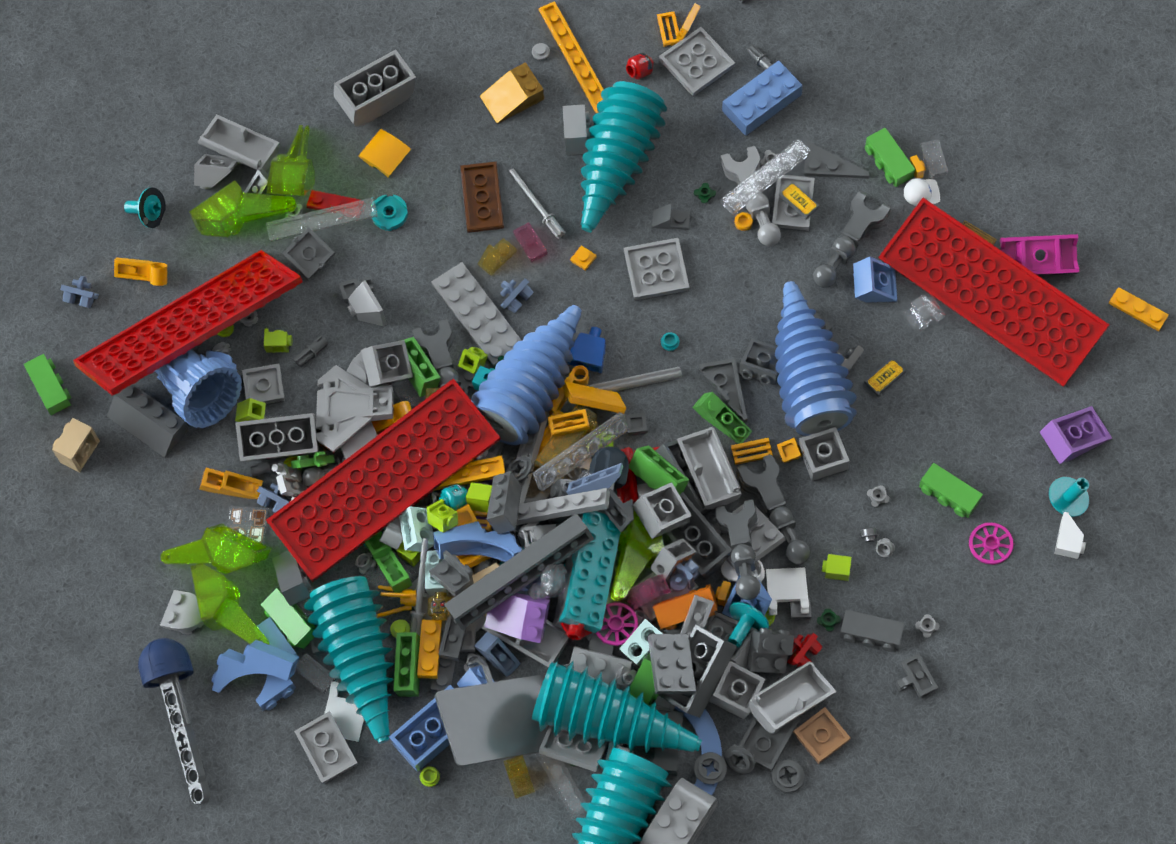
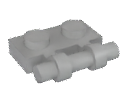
(289, 480)

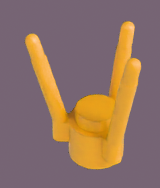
(407, 597)

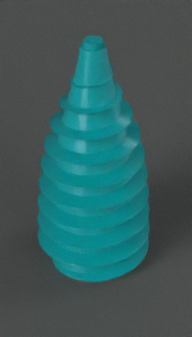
(617, 145)
(354, 646)
(601, 711)
(621, 799)

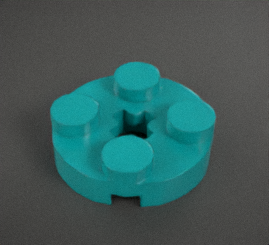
(393, 221)

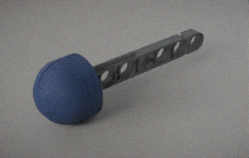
(163, 666)

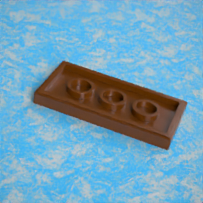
(482, 197)

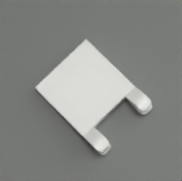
(787, 586)
(344, 714)

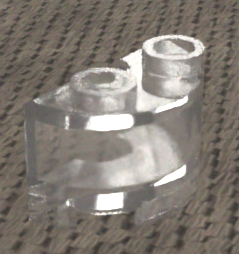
(923, 311)
(551, 584)

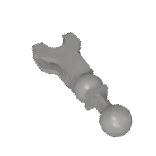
(759, 208)

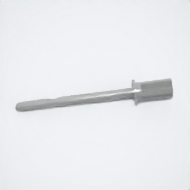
(549, 219)
(417, 615)

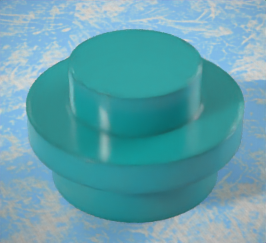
(670, 341)

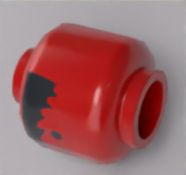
(639, 66)

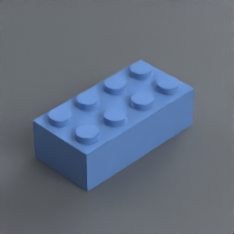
(762, 98)
(421, 736)

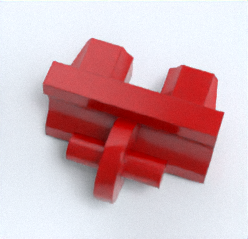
(808, 644)

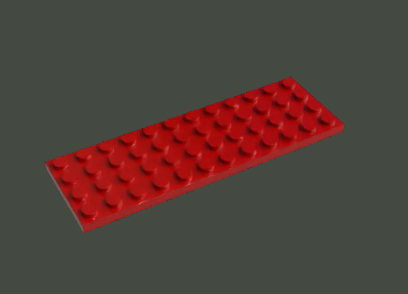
(994, 292)
(187, 322)
(383, 479)

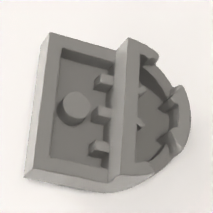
(182, 613)

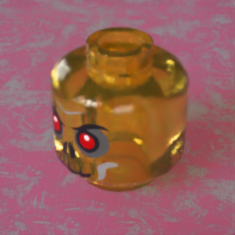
(436, 607)

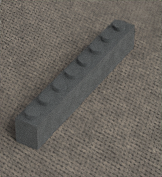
(518, 571)

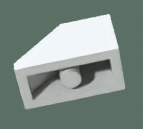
(1069, 538)

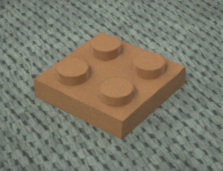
(821, 735)

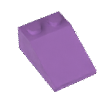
(1075, 434)
(520, 617)

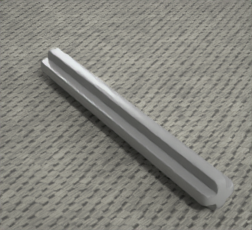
(640, 380)

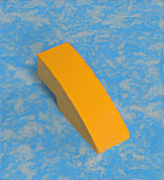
(230, 484)

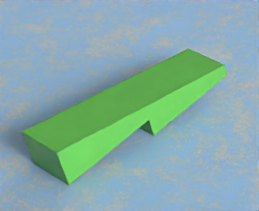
(388, 564)

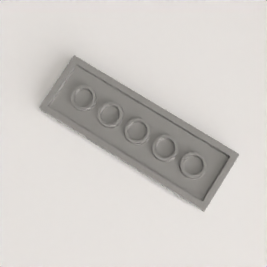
(476, 312)

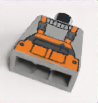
(670, 557)

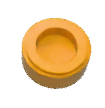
(743, 221)

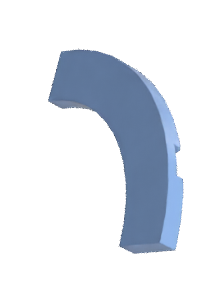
(710, 742)

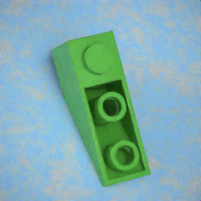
(721, 417)

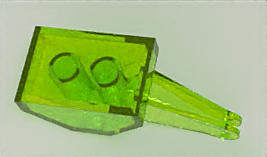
(292, 173)
(230, 208)
(222, 548)
(636, 553)
(220, 604)

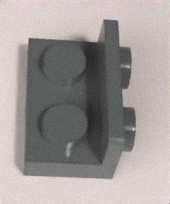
(452, 574)

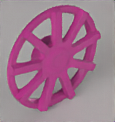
(990, 543)
(616, 624)

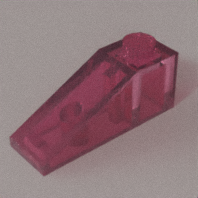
(645, 593)

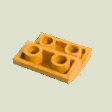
(384, 152)

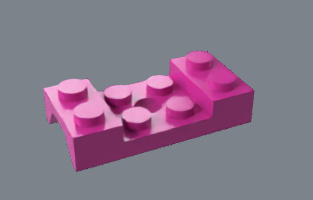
(1058, 249)

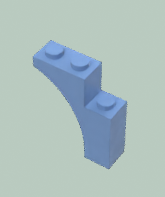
(474, 540)
(257, 659)
(274, 687)

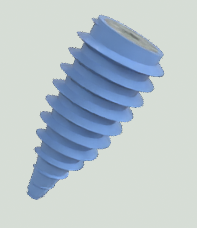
(810, 369)
(528, 379)

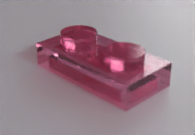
(530, 242)

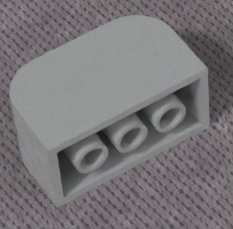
(375, 89)
(277, 437)
(681, 815)

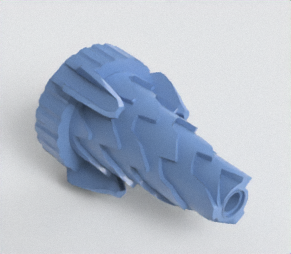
(202, 386)

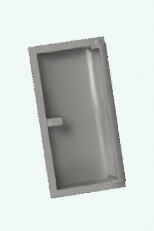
(239, 143)
(710, 468)
(544, 652)
(790, 697)

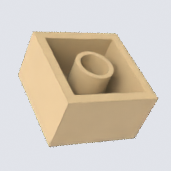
(75, 444)

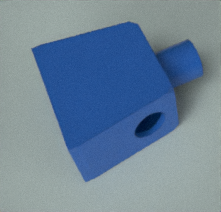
(589, 350)

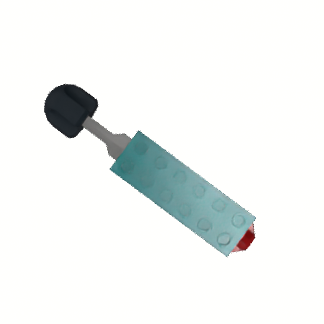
(590, 568)

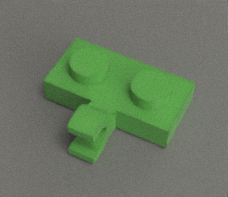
(319, 459)

